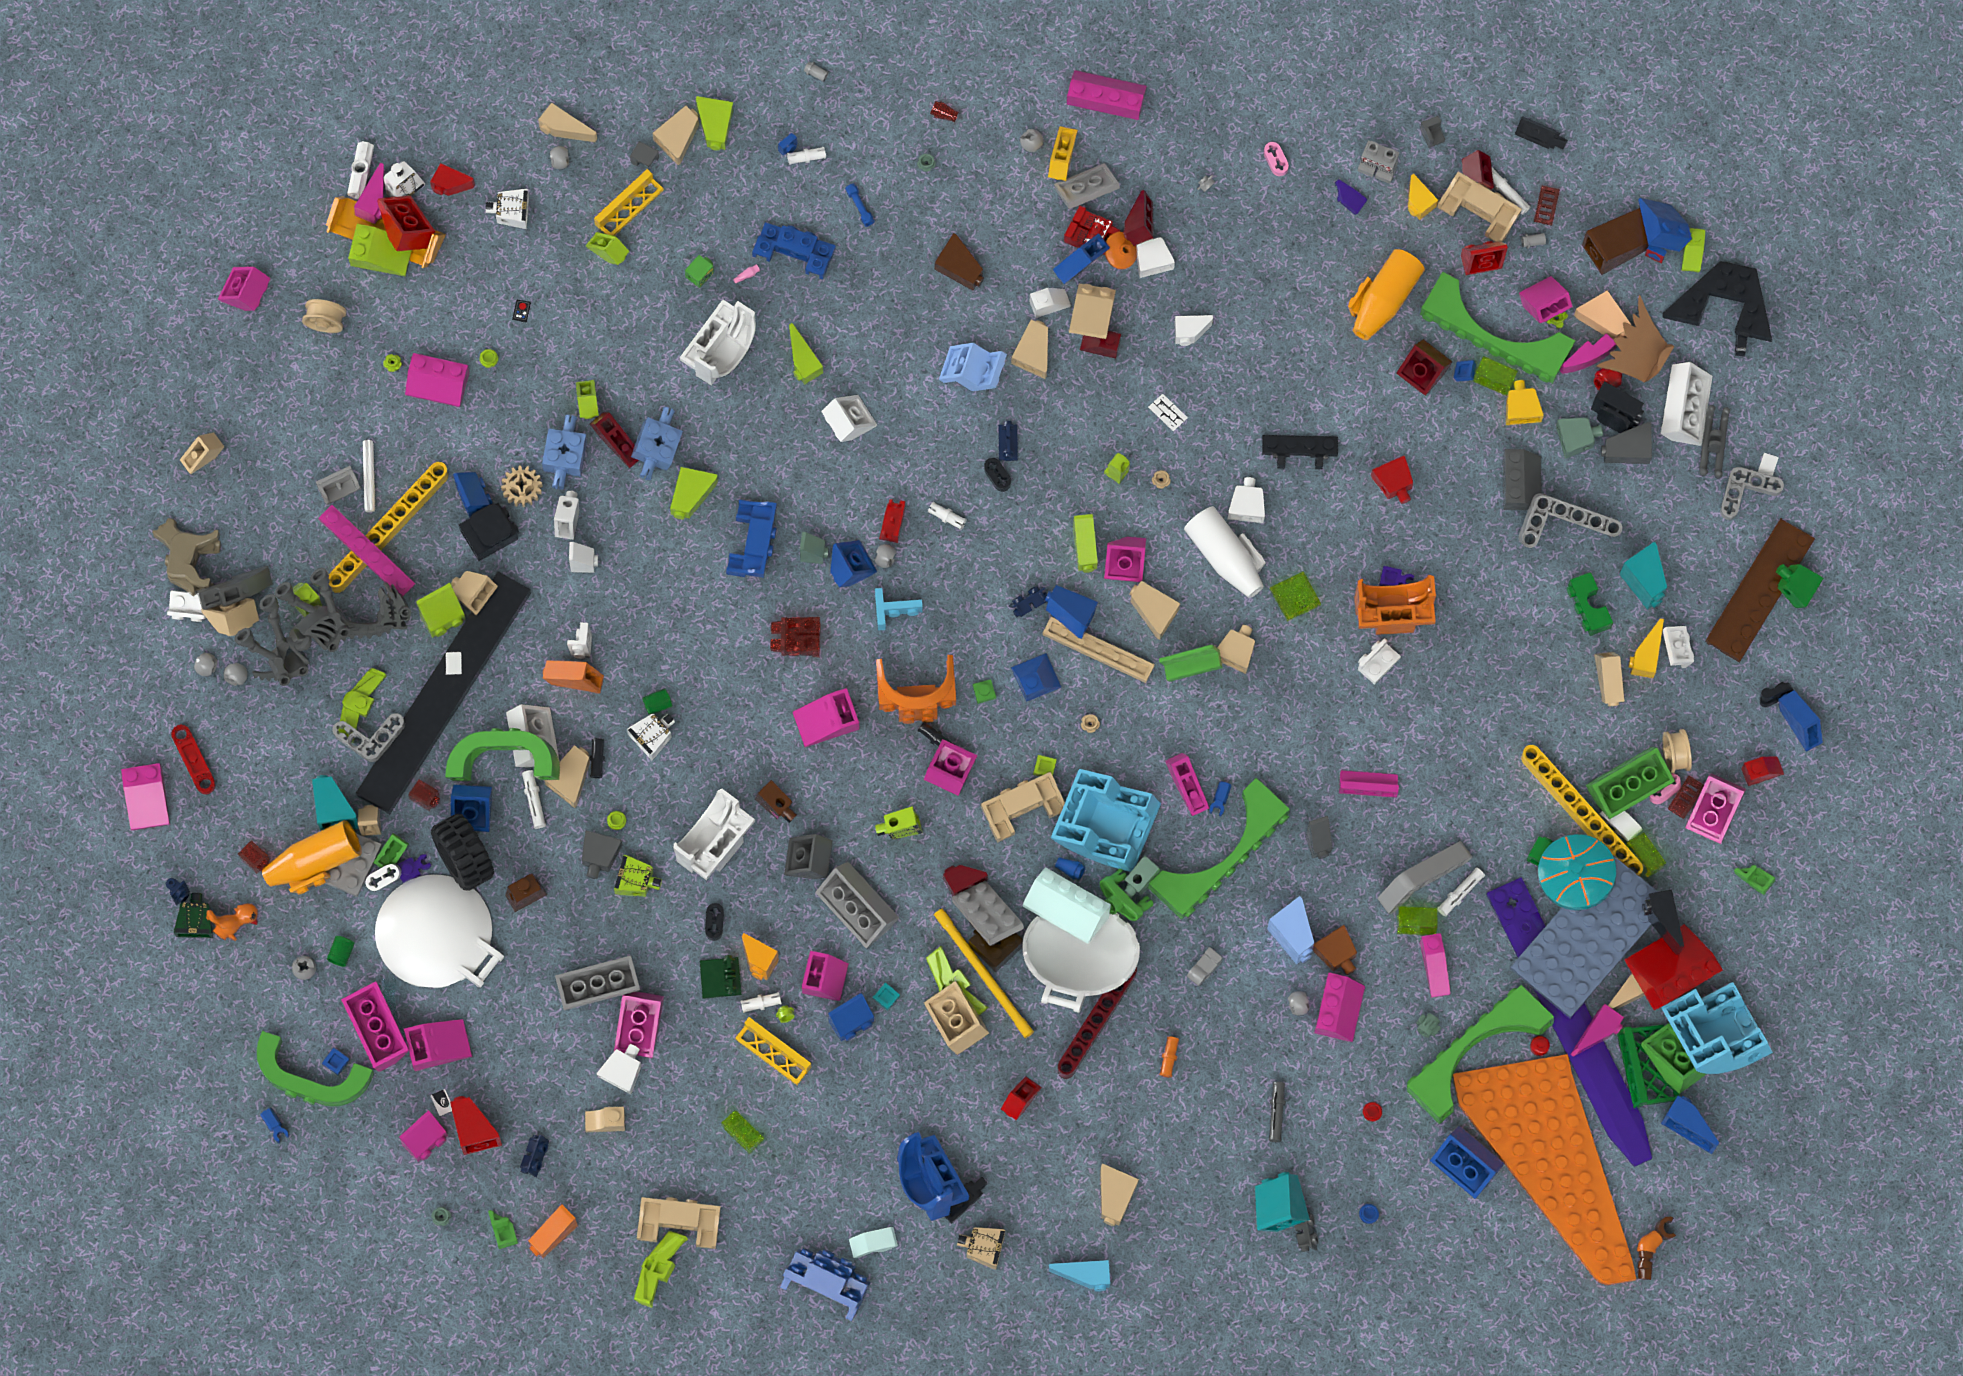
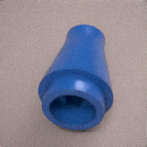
(1071, 868)

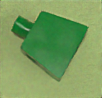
(1798, 584)

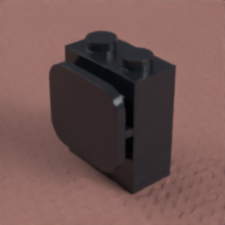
(1617, 408)
(489, 530)

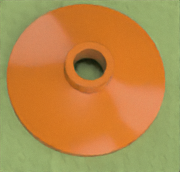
(1116, 255)

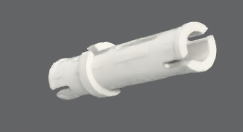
(1509, 193)
(531, 791)
(1455, 897)

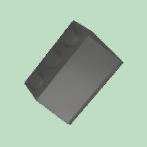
(1520, 479)

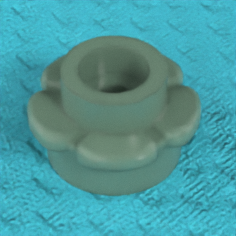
(926, 158)
(441, 1221)

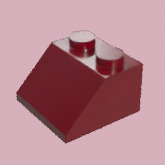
(1424, 367)

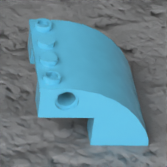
(1105, 820)
(1717, 1030)

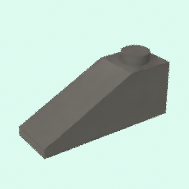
(1319, 837)

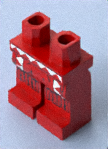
(1086, 226)

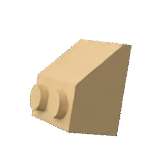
(233, 617)

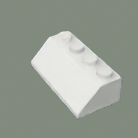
(1686, 404)

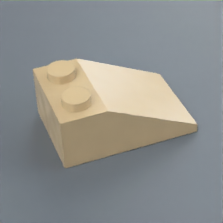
(1092, 311)
(956, 1018)

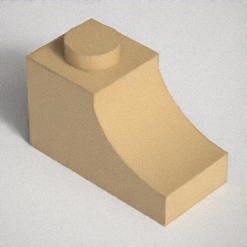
(605, 1120)

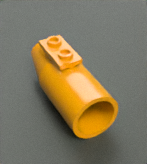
(1381, 299)
(309, 859)

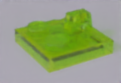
(1295, 596)

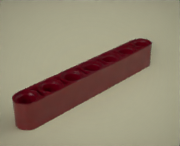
(1092, 1028)

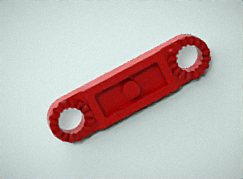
(193, 759)

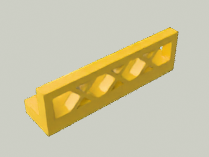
(624, 199)
(778, 1045)

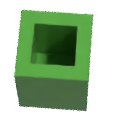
(699, 271)

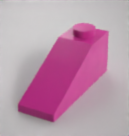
(367, 204)
(1187, 783)
(1435, 965)
(1600, 1028)

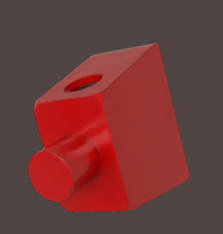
(1394, 479)

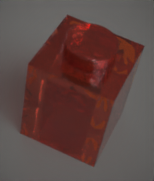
(424, 795)
(254, 857)

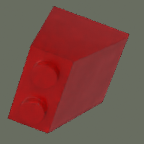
(472, 1127)

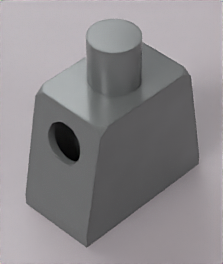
(599, 853)

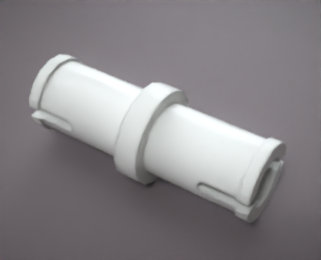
(806, 155)
(947, 515)
(761, 1002)

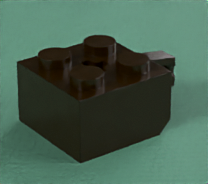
(995, 955)

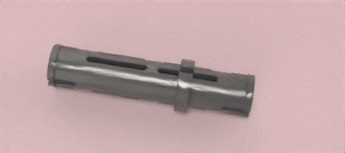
(1277, 1111)

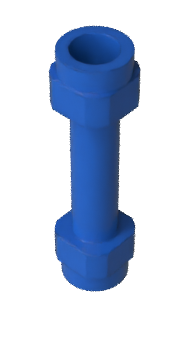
(866, 217)

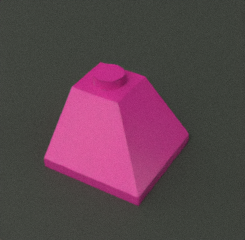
(1125, 559)

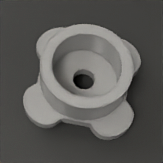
(1206, 183)

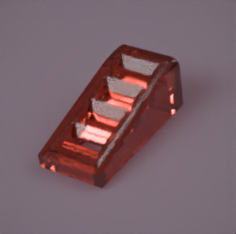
(1551, 191)
(1679, 806)

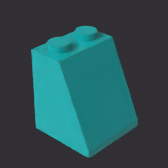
(1646, 576)
(331, 804)
(1280, 1203)

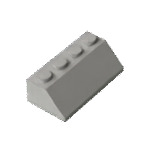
(856, 904)
(597, 982)

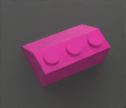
(436, 380)
(1339, 1007)

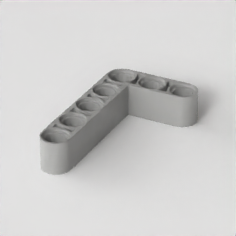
(1566, 514)
(1423, 874)

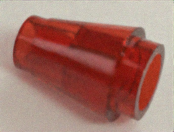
(943, 111)

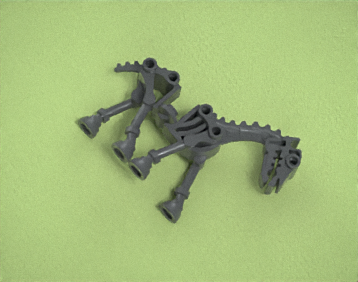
(323, 624)

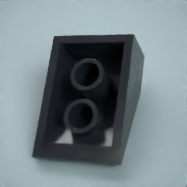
(1663, 916)

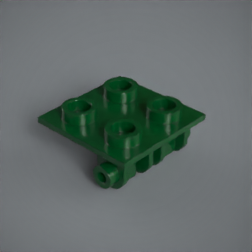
(720, 977)

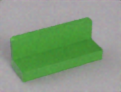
(1191, 662)

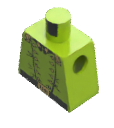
(906, 823)
(635, 878)

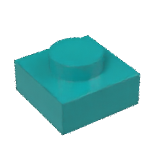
(886, 996)

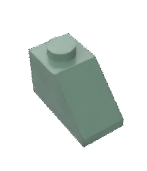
(812, 549)

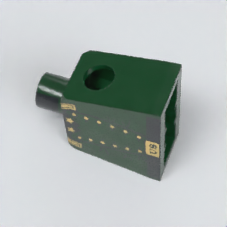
(192, 919)

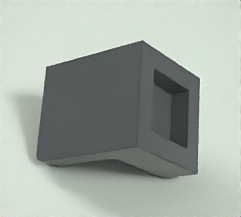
(1431, 131)
(644, 154)

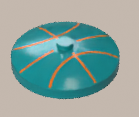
(1577, 872)

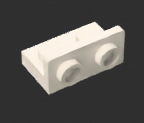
(185, 605)
(583, 646)
(1678, 646)
(1378, 661)

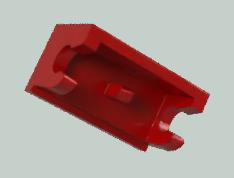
(893, 521)

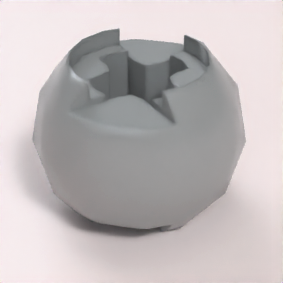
(1031, 140)
(559, 157)
(885, 556)
(205, 664)
(235, 674)
(302, 961)
(1298, 1003)

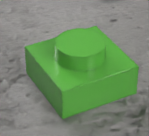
(984, 691)

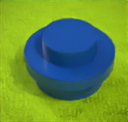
(1369, 1213)

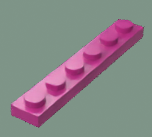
(365, 550)

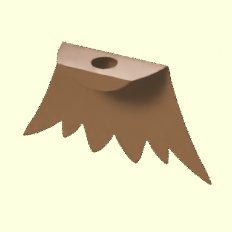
(1641, 349)

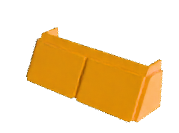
(344, 222)

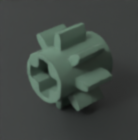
(1428, 1025)

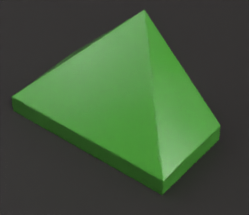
(391, 851)

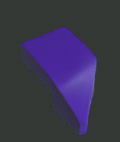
(1350, 197)

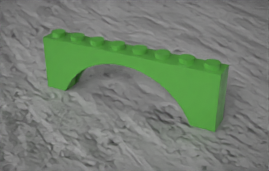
(1539, 357)
(1185, 891)
(1514, 1014)

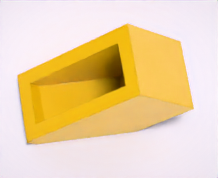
(1420, 199)

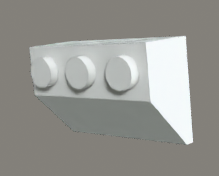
(533, 720)

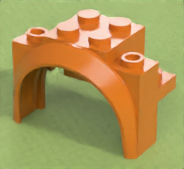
(1395, 607)
(916, 702)

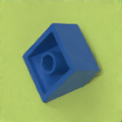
(471, 491)
(473, 804)
(851, 1018)

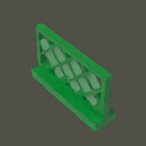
(1634, 1071)

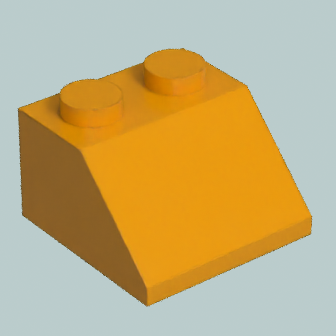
(760, 957)

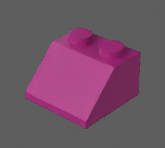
(244, 288)
(950, 767)
(423, 1137)

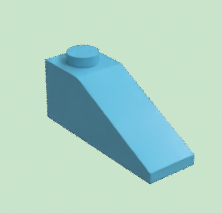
(1088, 1274)

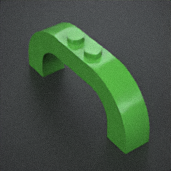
(469, 748)
(312, 1092)

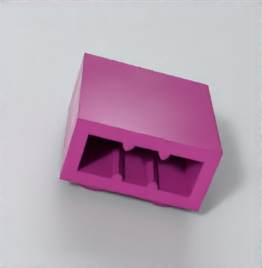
(1545, 299)

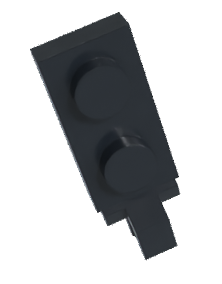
(1540, 134)
(974, 1192)

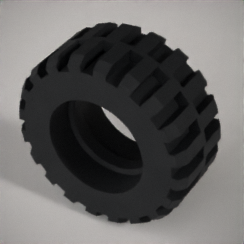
(462, 852)

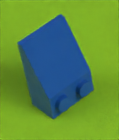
(1664, 225)
(1689, 1123)

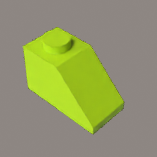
(608, 248)
(1693, 251)
(587, 399)

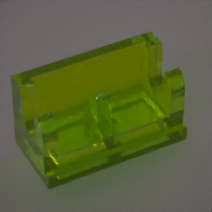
(1495, 376)
(1647, 853)
(1417, 920)
(742, 1131)

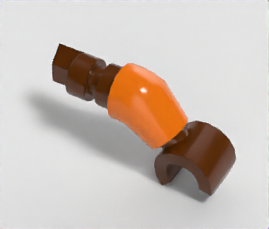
(1648, 1245)

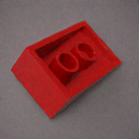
(405, 223)
(1483, 257)

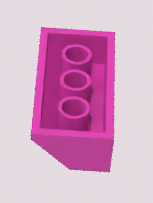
(1106, 95)
(376, 1026)

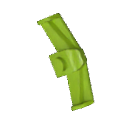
(358, 701)
(944, 977)
(657, 1267)

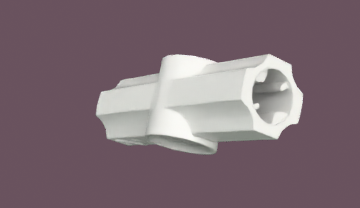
(362, 160)

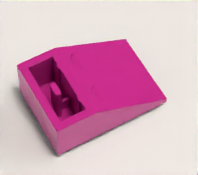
(826, 718)
(437, 1043)

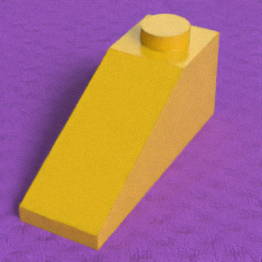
(1062, 153)
(1646, 656)

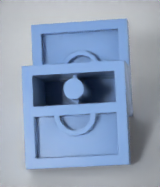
(972, 367)

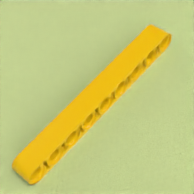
(391, 518)
(1579, 803)

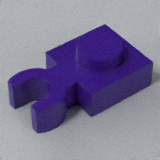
(1392, 577)
(411, 869)

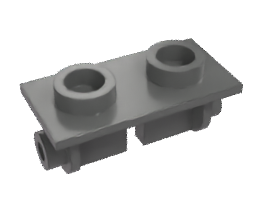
(1308, 1237)

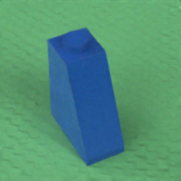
(1081, 258)
(1071, 609)
(1801, 720)

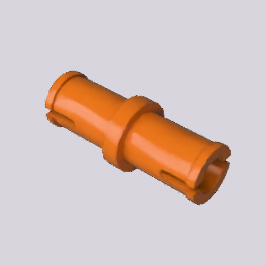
(1169, 1057)

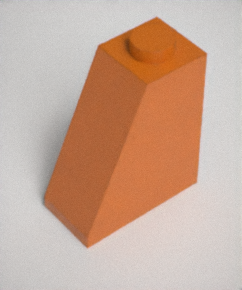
(573, 675)
(552, 1232)

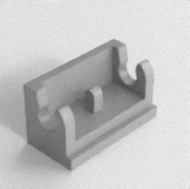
(338, 485)

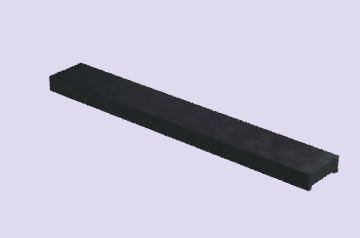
(443, 695)

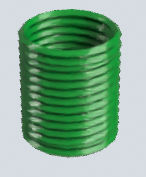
(657, 701)
(340, 951)

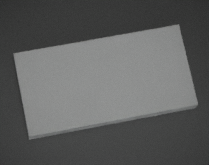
(987, 912)

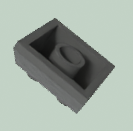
(808, 857)

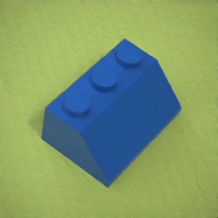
(1467, 1162)

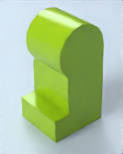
(1118, 468)

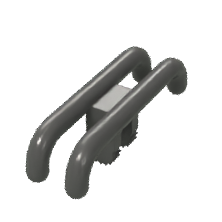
(1714, 441)

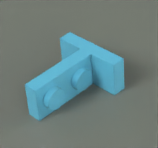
(894, 609)

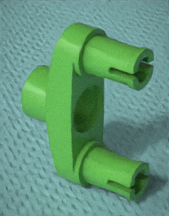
(1120, 900)

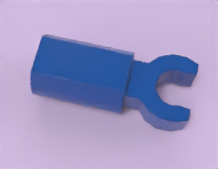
(1221, 797)
(273, 1123)

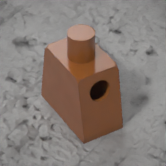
(1337, 950)

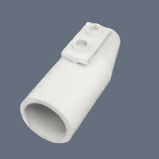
(1230, 556)

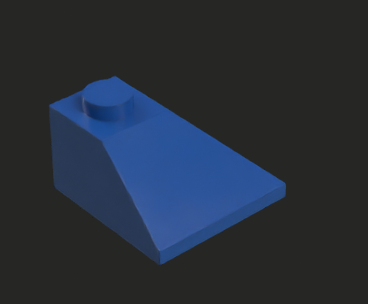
(850, 563)
(1036, 677)

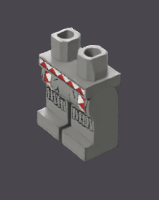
(1381, 157)

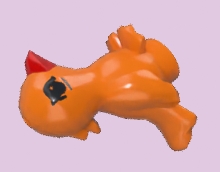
(229, 924)

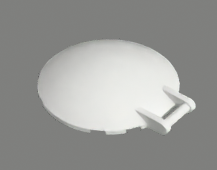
(435, 933)
(1077, 967)

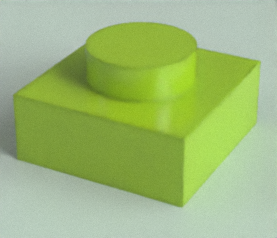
(1044, 765)

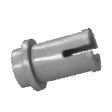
(816, 71)
(1533, 240)

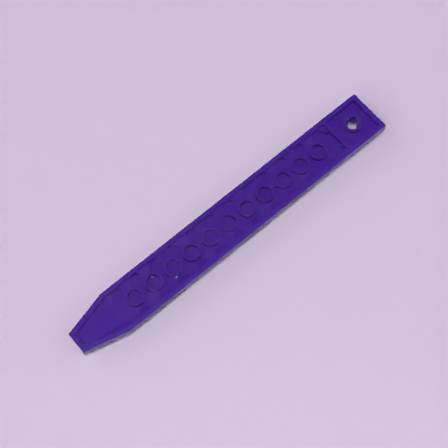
(1593, 1066)

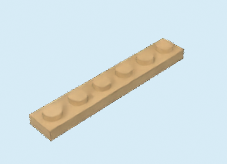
(1099, 651)

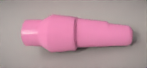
(748, 273)

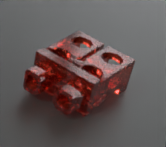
(798, 636)

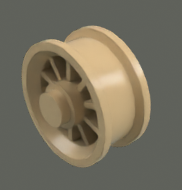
(324, 316)
(1677, 751)

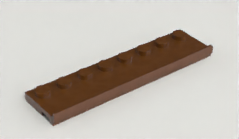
(1758, 591)

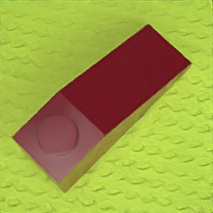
(1140, 220)
(614, 437)

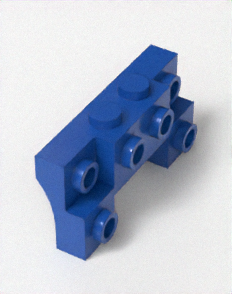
(795, 244)
(759, 537)

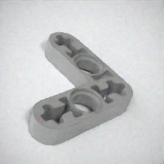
(1740, 484)
(368, 744)

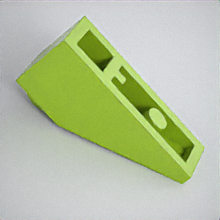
(805, 362)

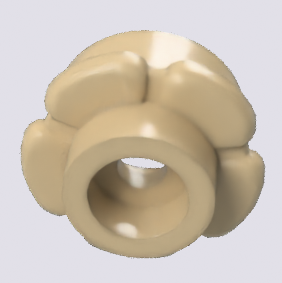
(1161, 484)
(1090, 728)

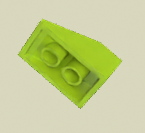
(375, 252)
(440, 611)

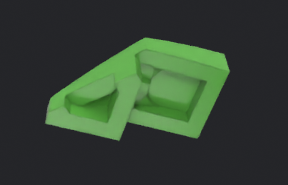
(1756, 878)
(503, 1230)

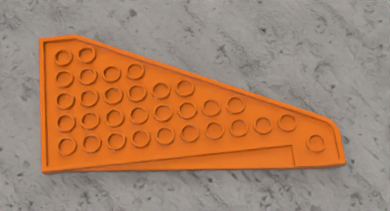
(1543, 1138)

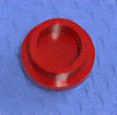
(1372, 1111)

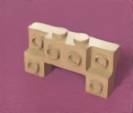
(1483, 203)
(1020, 801)
(679, 1215)

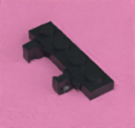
(1314, 446)

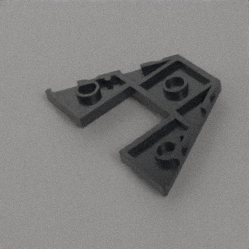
(1731, 283)

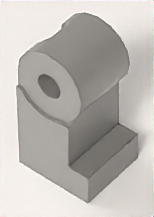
(1205, 966)

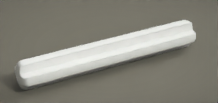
(368, 468)

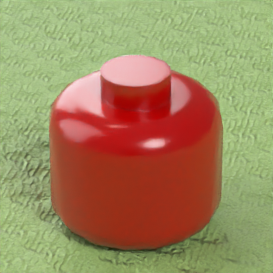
(1539, 1045)

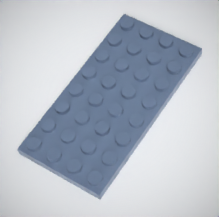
(1586, 944)

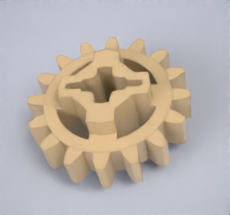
(514, 486)

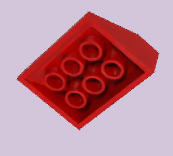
(1667, 975)

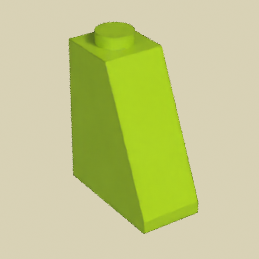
(715, 121)
(691, 491)
(1085, 543)
(307, 595)

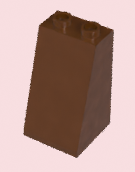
(1616, 241)

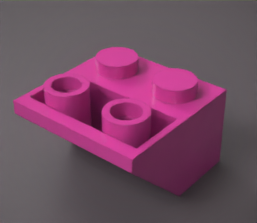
(824, 976)

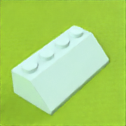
(1067, 905)

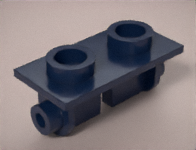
(1008, 442)
(1022, 605)
(178, 891)
(537, 1147)

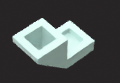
(873, 1241)

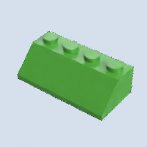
(1630, 782)

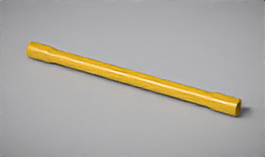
(1020, 1022)

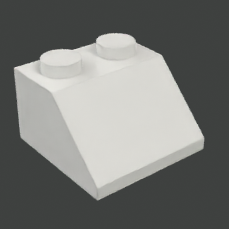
(848, 417)

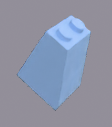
(1293, 931)

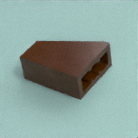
(959, 264)

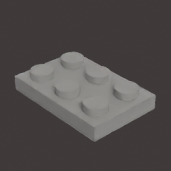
(1086, 186)
(353, 874)

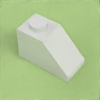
(1048, 301)
(1191, 328)
(582, 558)

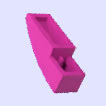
(1589, 355)

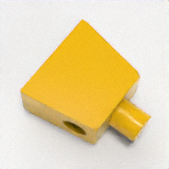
(1523, 405)

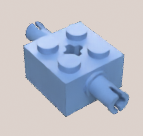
(667, 439)
(570, 462)

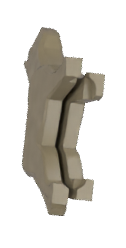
(184, 554)

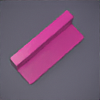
(1368, 784)

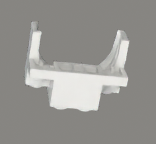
(718, 348)
(714, 836)

